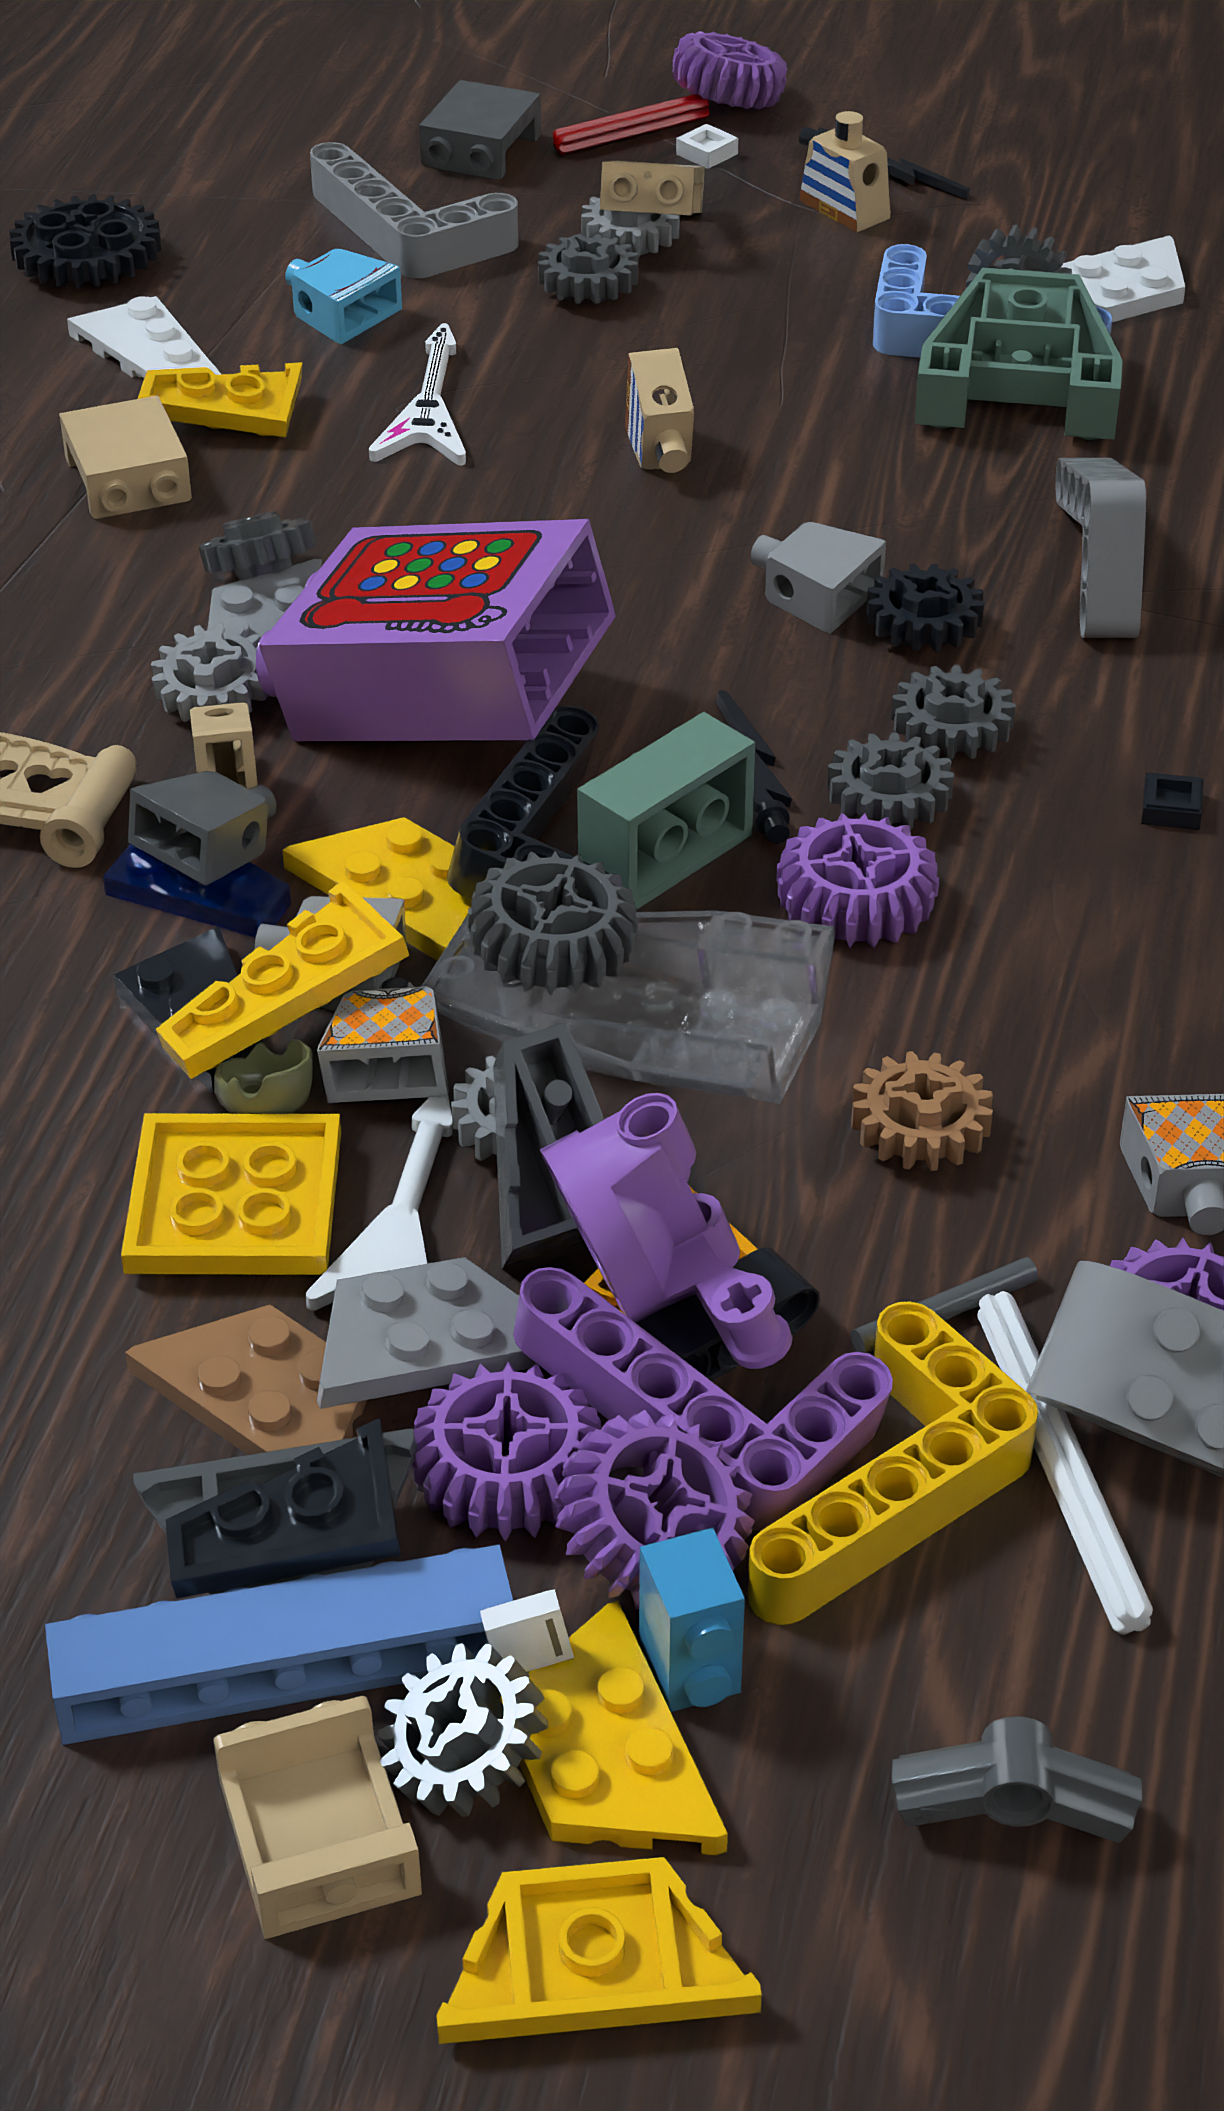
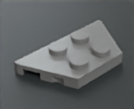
(259, 600)
(416, 1330)

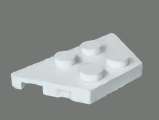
(1133, 278)

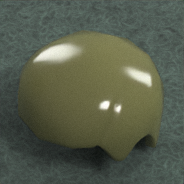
(266, 1080)

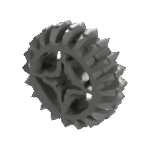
(552, 922)

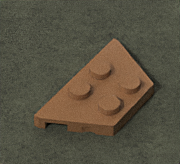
(247, 1380)

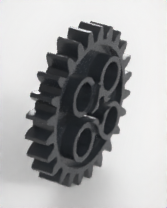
(85, 241)

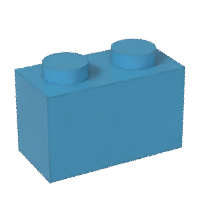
(691, 1619)

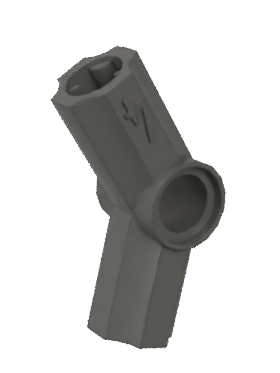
(1017, 1782)

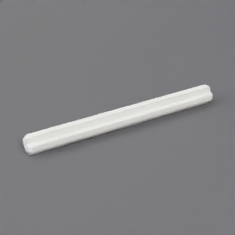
(1069, 1474)

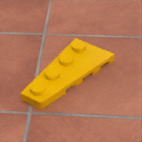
(275, 987)

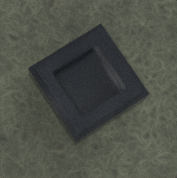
(1172, 801)

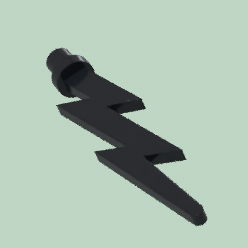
(903, 169)
(769, 795)

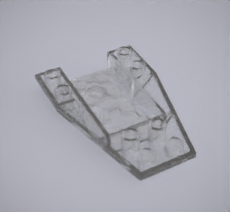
(697, 1008)

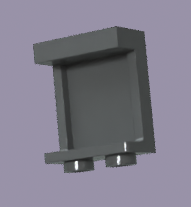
(477, 126)

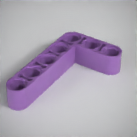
(622, 1366)

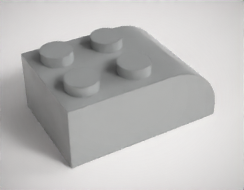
(1138, 1363)

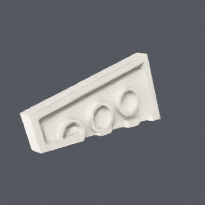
(140, 337)

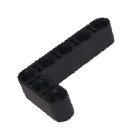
(524, 799)

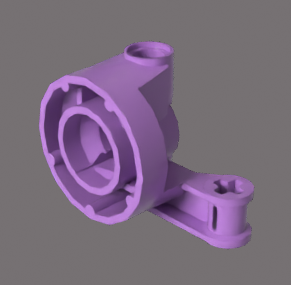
(655, 1235)

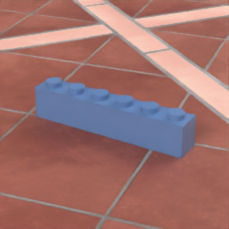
(268, 1643)

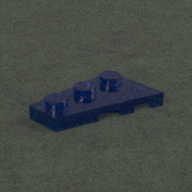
(232, 902)

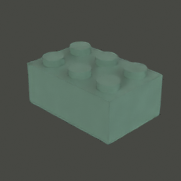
(669, 807)

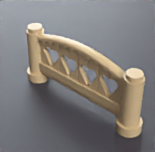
(71, 812)

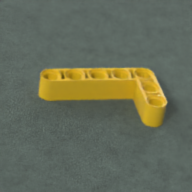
(971, 1448)

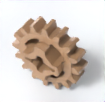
(922, 1110)

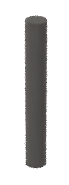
(961, 1297)

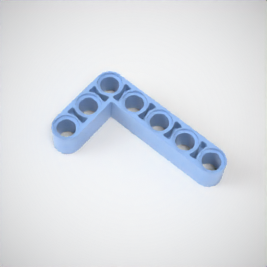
(904, 312)

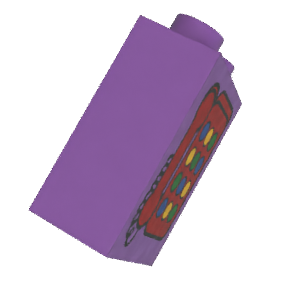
(438, 632)

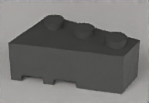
(538, 1100)

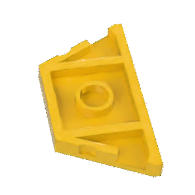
(390, 862)
(613, 1750)
(592, 1954)

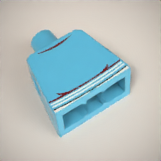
(344, 292)

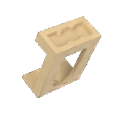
(651, 187)

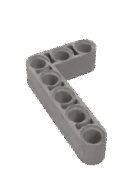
(399, 229)
(1113, 513)

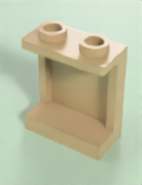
(126, 456)
(315, 1817)

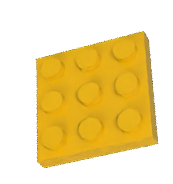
(233, 1194)

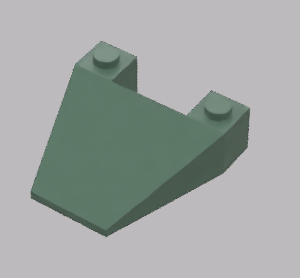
(1022, 343)

